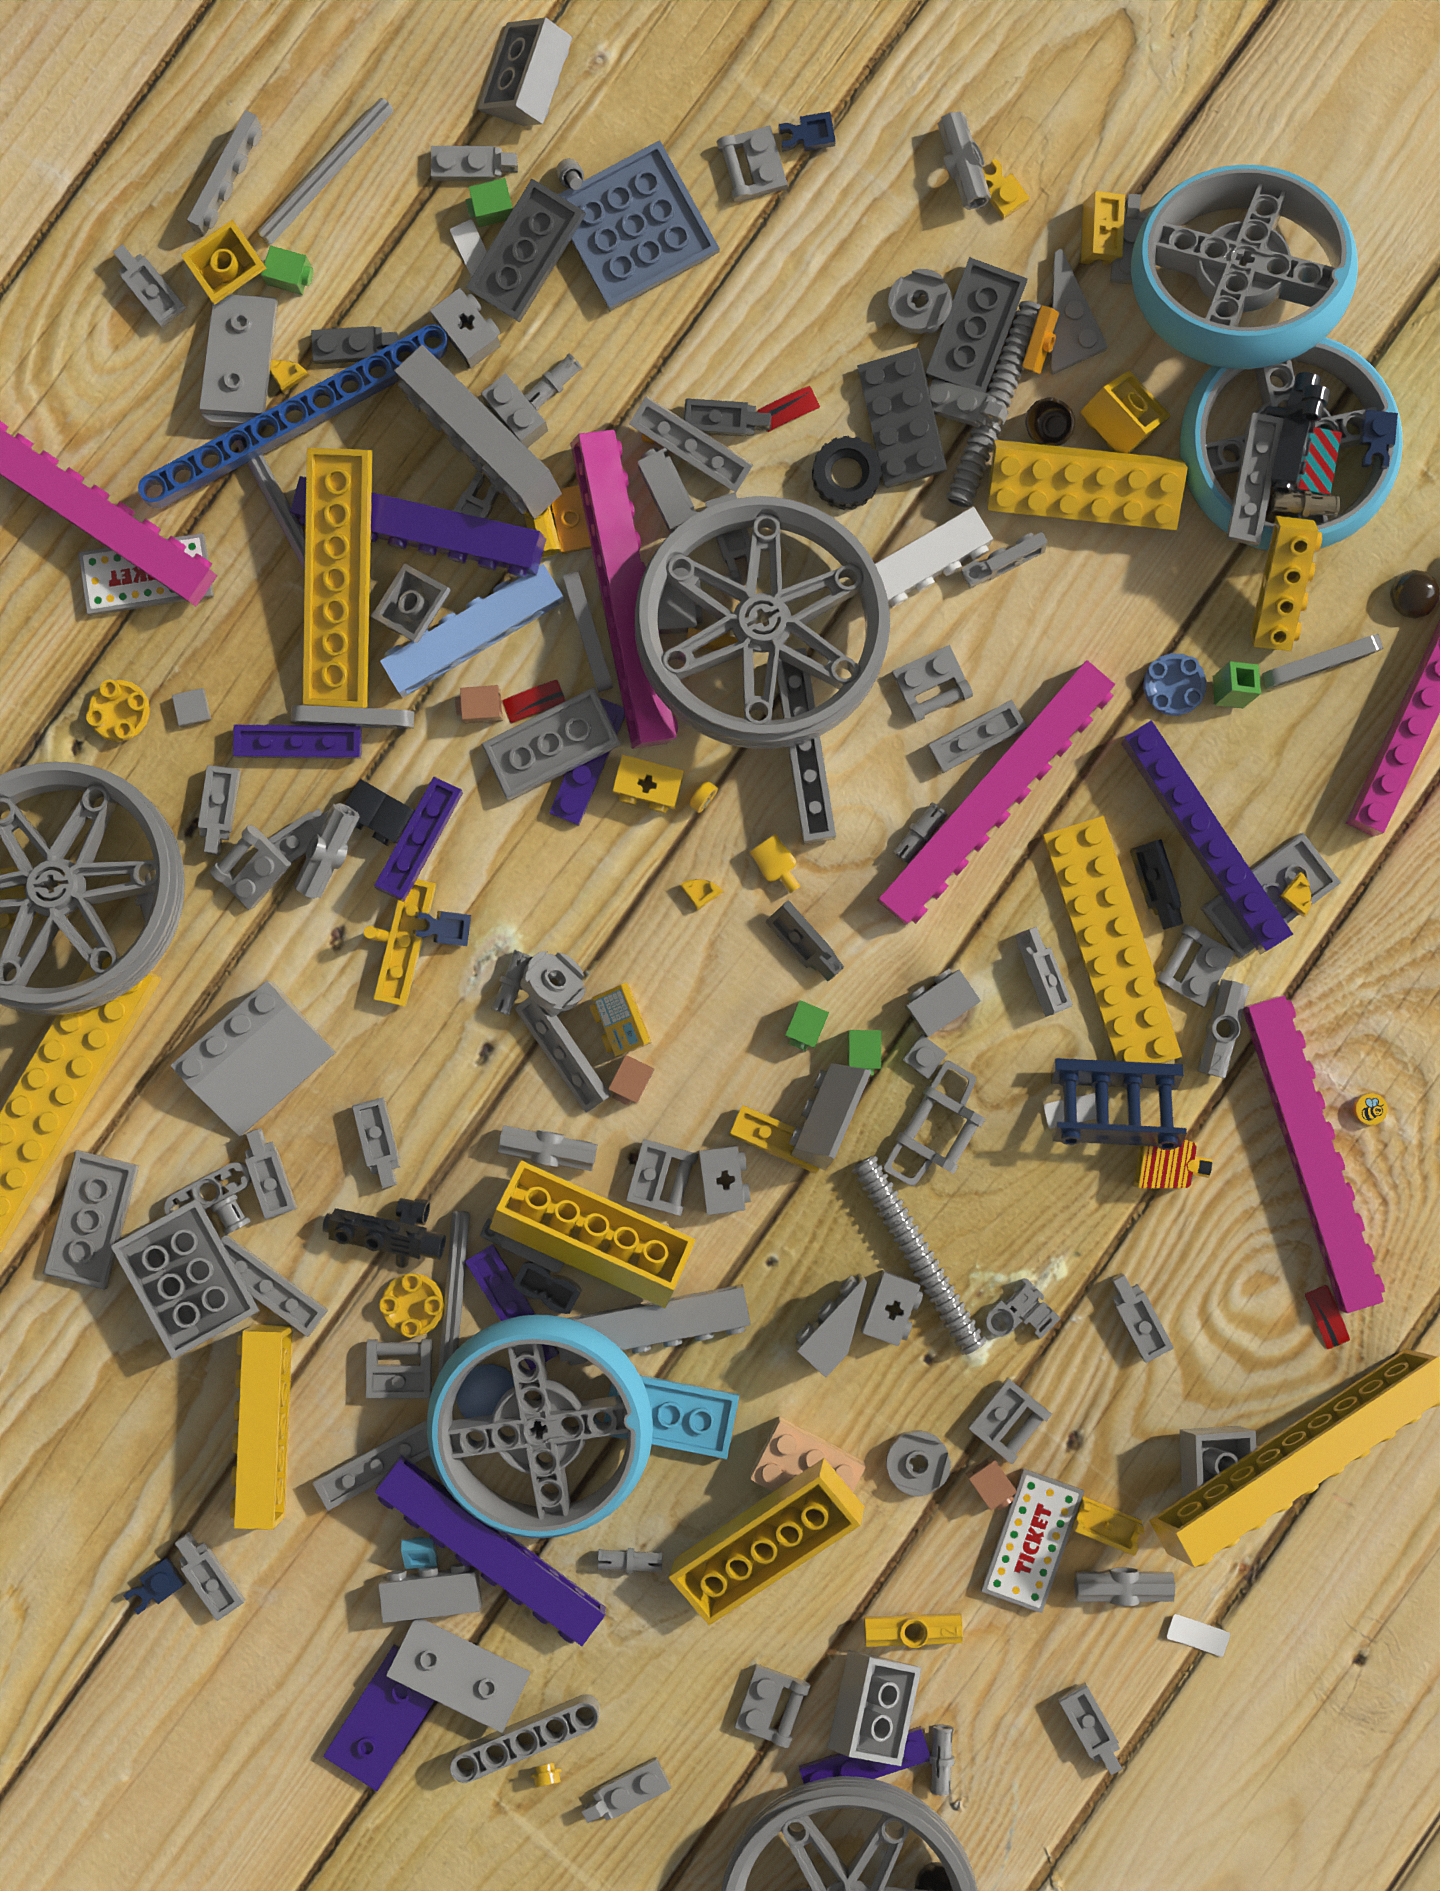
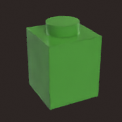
(489, 202)
(287, 270)
(1236, 684)
(806, 1025)
(864, 1049)

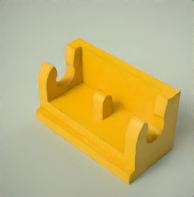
(1102, 227)
(1108, 1525)

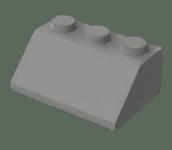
(525, 71)
(828, 1114)
(874, 1708)

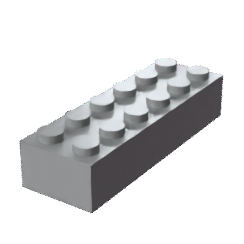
(477, 433)

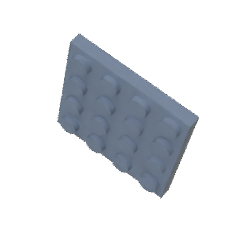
(638, 226)

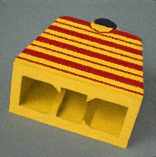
(1170, 1167)

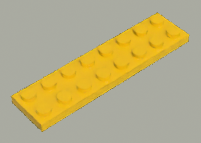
(337, 577)
(1111, 943)

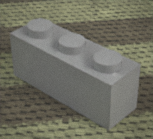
(430, 1593)

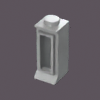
(666, 488)

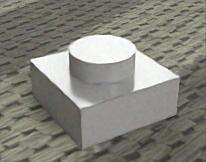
(924, 1056)

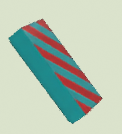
(1320, 462)

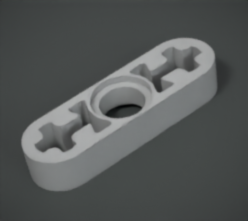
(225, 1173)

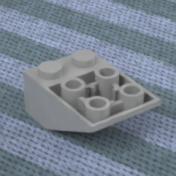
(830, 1336)

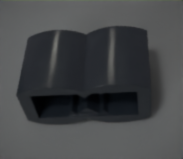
(379, 812)
(555, 1291)

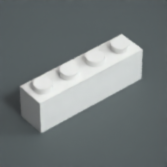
(934, 554)

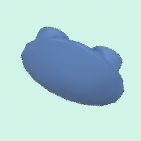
(1175, 684)
(483, 1390)

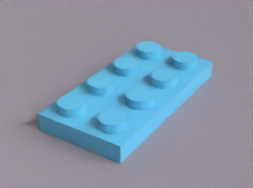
(688, 1416)

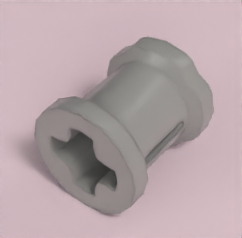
(230, 1214)

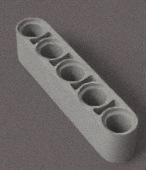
(514, 1749)

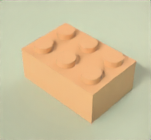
(793, 1450)

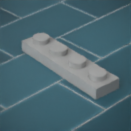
(220, 183)
(691, 444)
(1254, 479)
(564, 1054)
(275, 1290)
(371, 1466)

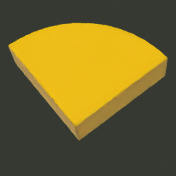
(287, 373)
(700, 891)
(1298, 894)

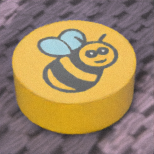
(703, 796)
(1370, 1109)

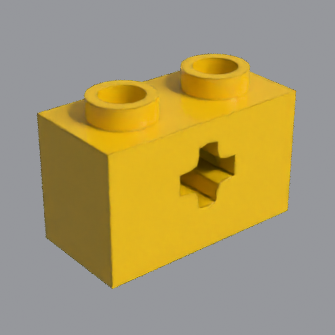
(665, 778)

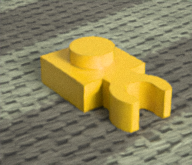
(1005, 192)

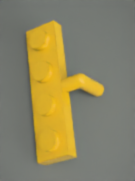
(402, 947)

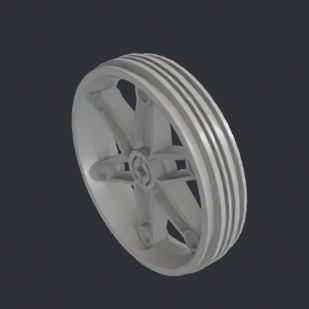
(774, 514)
(71, 893)
(849, 1793)

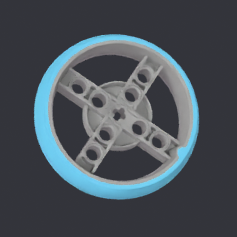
(1244, 266)
(1207, 461)
(554, 1512)

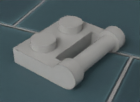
(761, 159)
(927, 674)
(258, 874)
(1203, 970)
(651, 1175)
(399, 1379)
(1000, 1415)
(761, 1703)

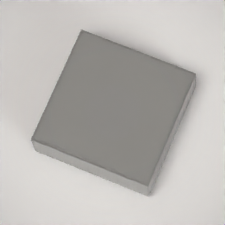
(191, 707)

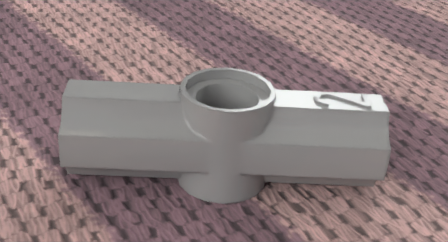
(964, 160)
(326, 850)
(1227, 1007)
(547, 1148)
(1125, 1586)

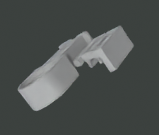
(1025, 1304)

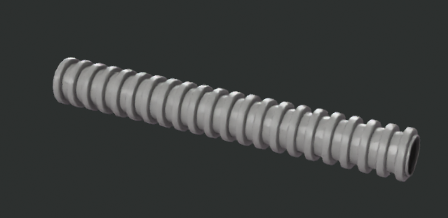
(1002, 390)
(919, 1256)

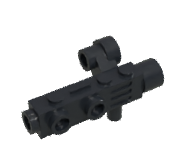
(1299, 417)
(386, 1235)

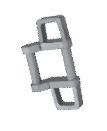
(921, 1113)

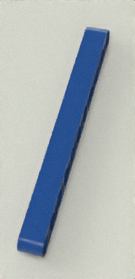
(277, 417)

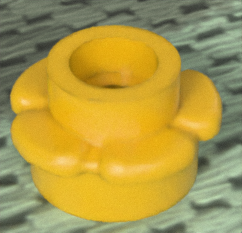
(546, 1775)

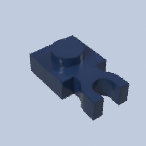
(813, 132)
(1378, 432)
(447, 927)
(157, 1584)

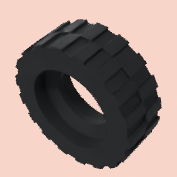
(846, 448)

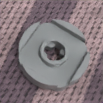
(928, 317)
(543, 992)
(927, 1478)

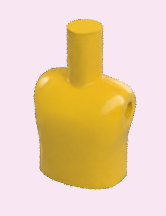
(776, 862)

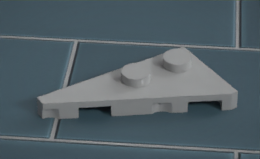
(1076, 327)

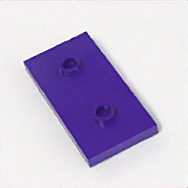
(378, 1727)

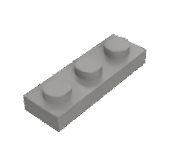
(977, 736)

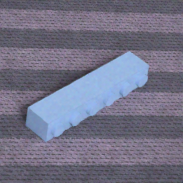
(472, 630)

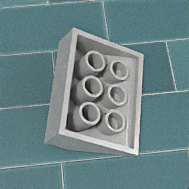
(253, 1058)
(185, 1278)

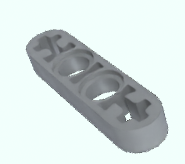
(588, 631)
(1322, 661)
(352, 717)

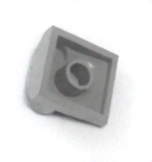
(411, 603)

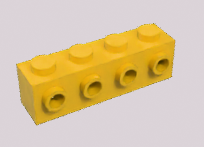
(1284, 583)

